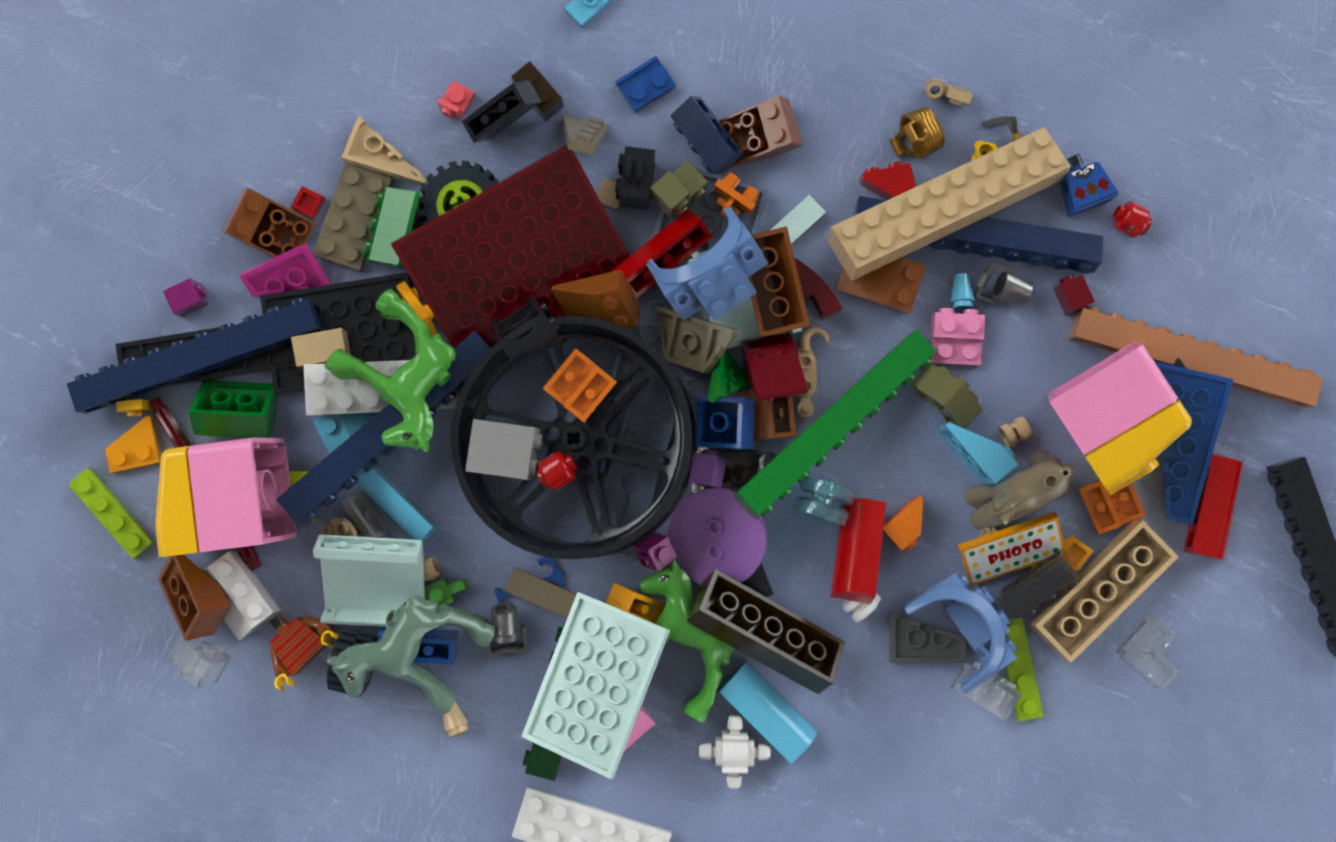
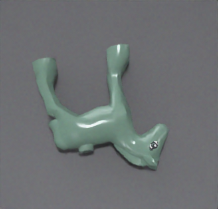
(401, 644)

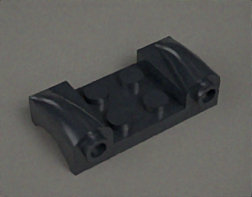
(526, 329)

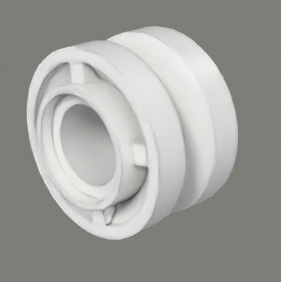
(860, 610)

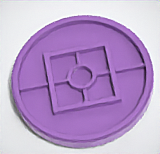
(716, 533)

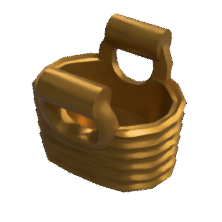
(922, 132)

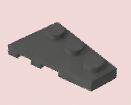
(922, 643)

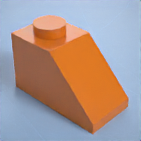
(905, 525)

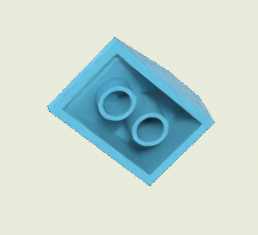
(339, 427)
(982, 456)

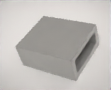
(503, 450)

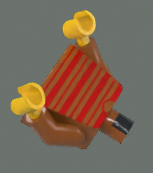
(297, 645)

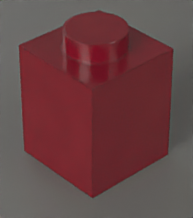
(1073, 293)

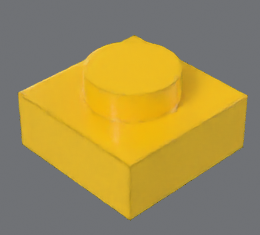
(133, 408)

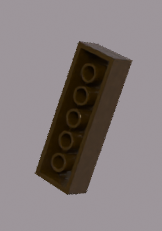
(766, 631)

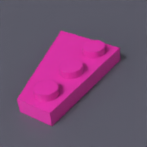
(285, 272)

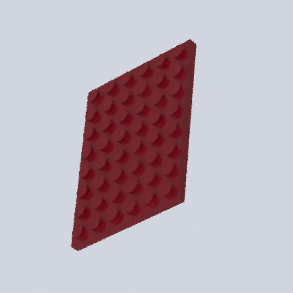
(510, 244)

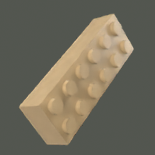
(1103, 590)

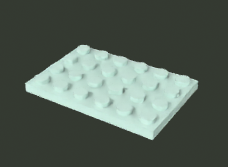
(595, 684)

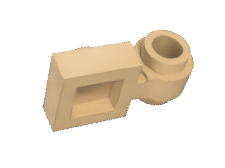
(956, 94)

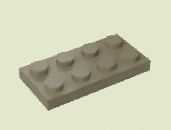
(350, 216)

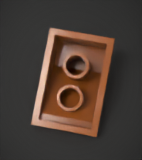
(889, 286)
(600, 297)
(193, 597)

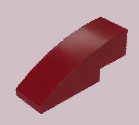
(818, 291)

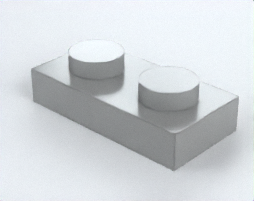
(365, 516)

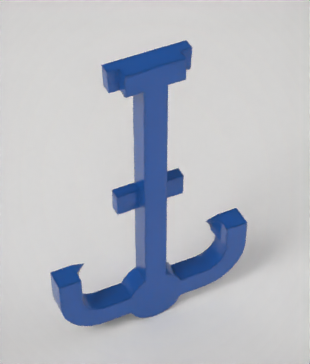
(557, 576)

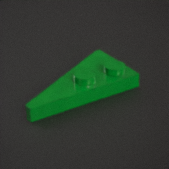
(726, 379)

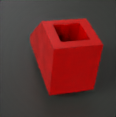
(888, 181)

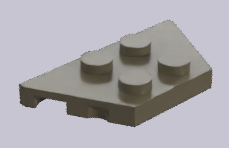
(693, 342)

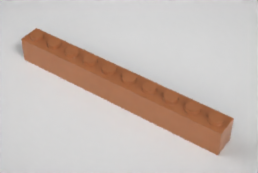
(1249, 372)

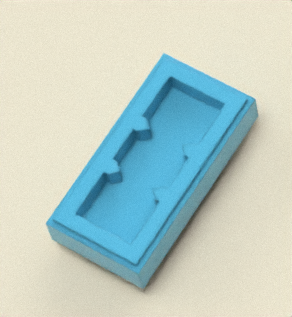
(584, 10)

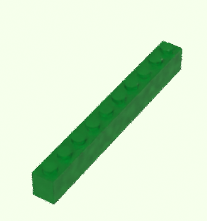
(832, 425)

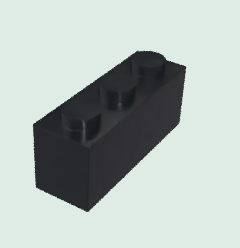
(501, 111)

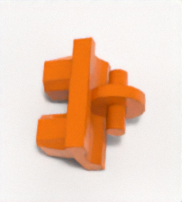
(744, 201)

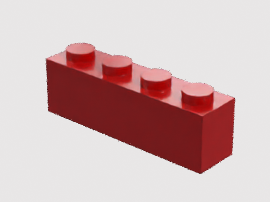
(666, 250)

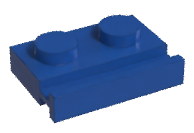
(645, 84)

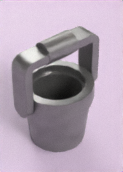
(1007, 286)
(507, 630)

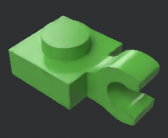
(443, 592)

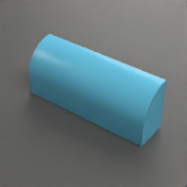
(397, 504)
(768, 712)

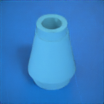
(962, 294)

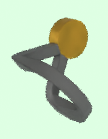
(1011, 121)

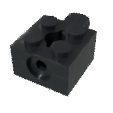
(637, 176)

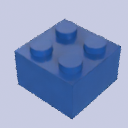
(725, 423)

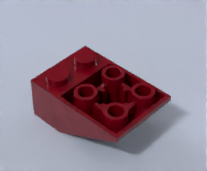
(773, 367)

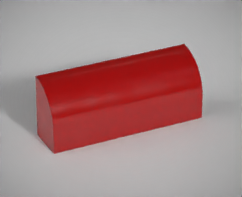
(1215, 509)
(859, 551)

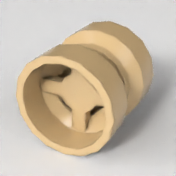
(1015, 432)

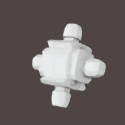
(734, 751)

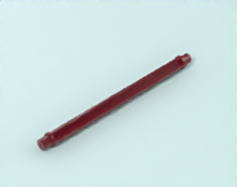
(179, 440)

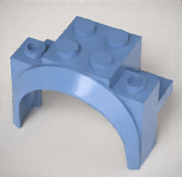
(717, 277)
(976, 620)

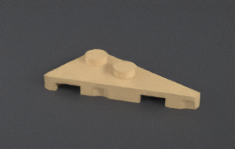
(371, 152)

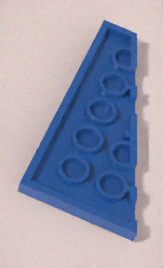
(1189, 457)

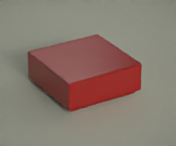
(308, 202)

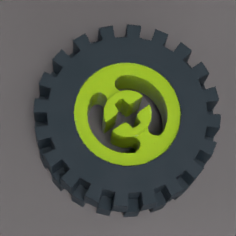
(452, 182)

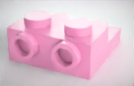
(957, 337)

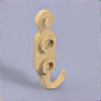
(808, 364)

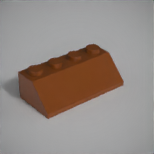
(779, 295)

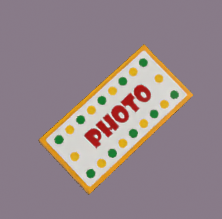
(1011, 548)

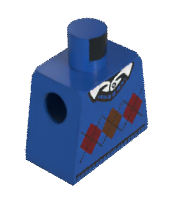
(1086, 186)

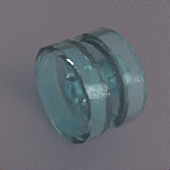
(825, 496)

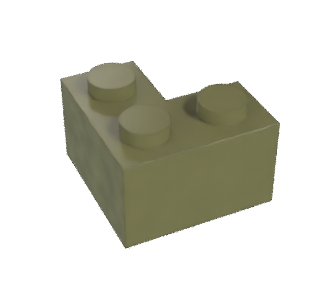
(678, 189)
(948, 395)

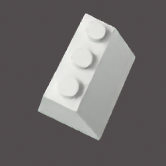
(247, 597)

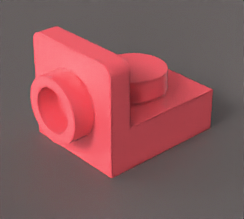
(456, 101)

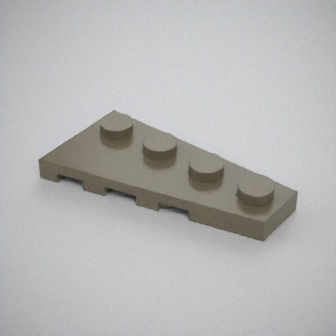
(584, 134)

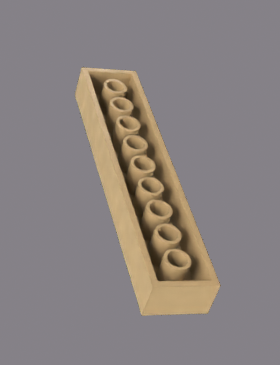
(947, 203)

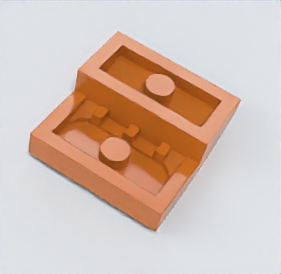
(579, 385)
(1111, 510)

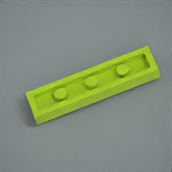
(111, 513)
(1022, 674)

